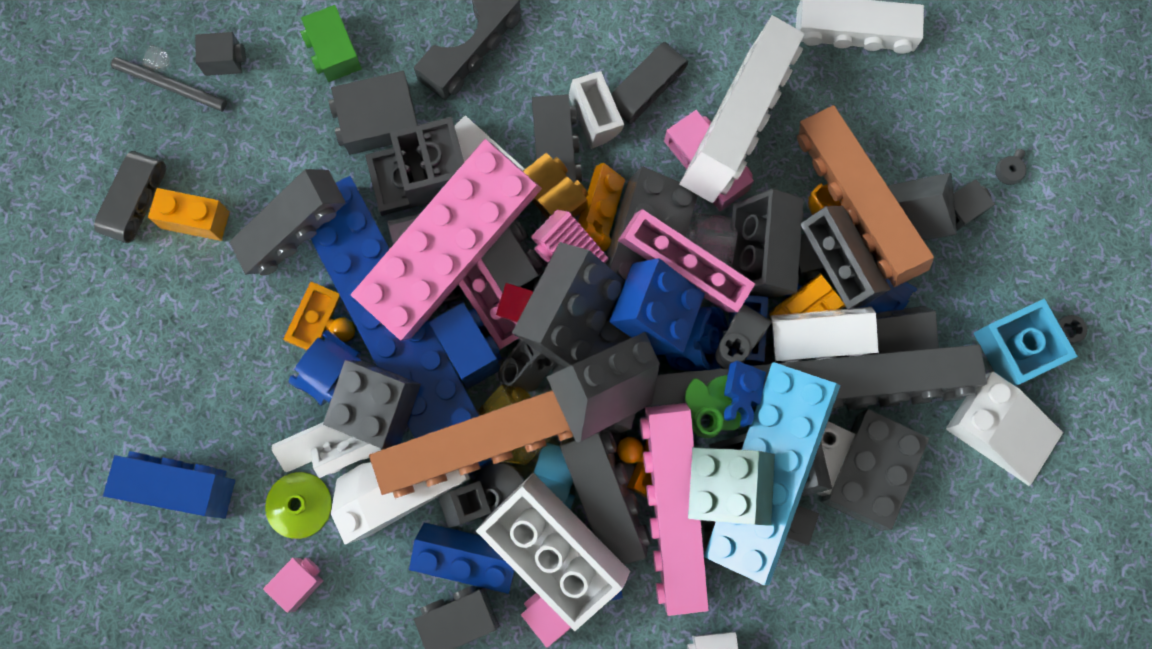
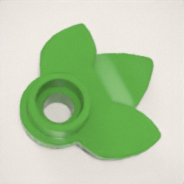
(712, 402)

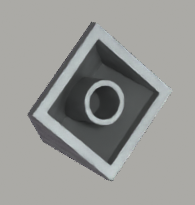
(928, 205)

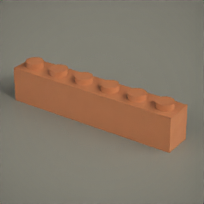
(864, 196)
(468, 443)

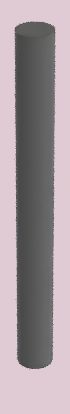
(169, 84)

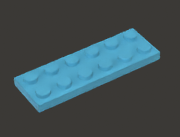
(791, 427)

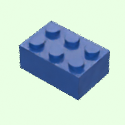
(170, 484)

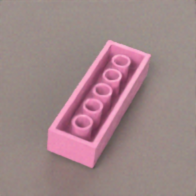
(446, 241)

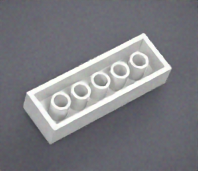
(744, 111)

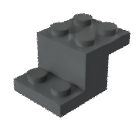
(415, 166)

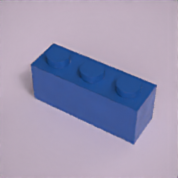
(460, 558)

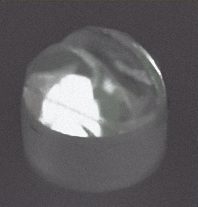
(156, 59)

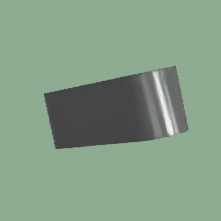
(648, 81)
(129, 197)

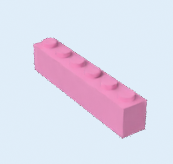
(679, 538)

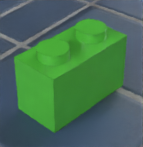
(331, 44)

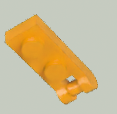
(602, 200)

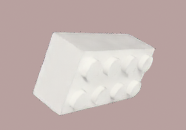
(554, 552)

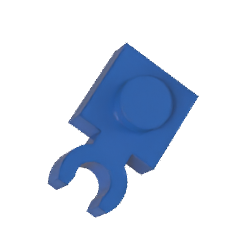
(745, 388)

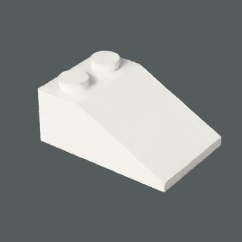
(1006, 428)

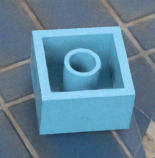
(1025, 343)

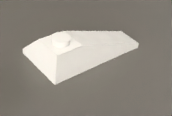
(362, 510)

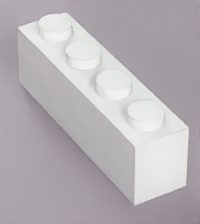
(861, 24)

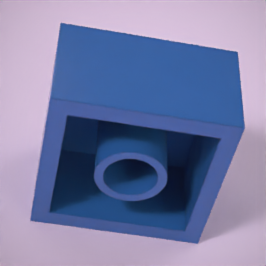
(658, 303)
(465, 345)

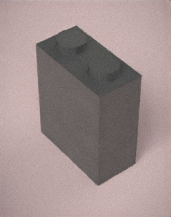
(372, 110)

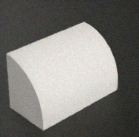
(595, 109)

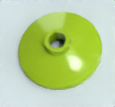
(314, 508)

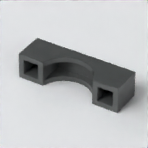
(447, 67)

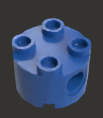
(702, 343)
(322, 366)

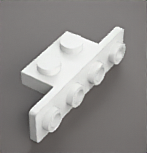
(322, 446)

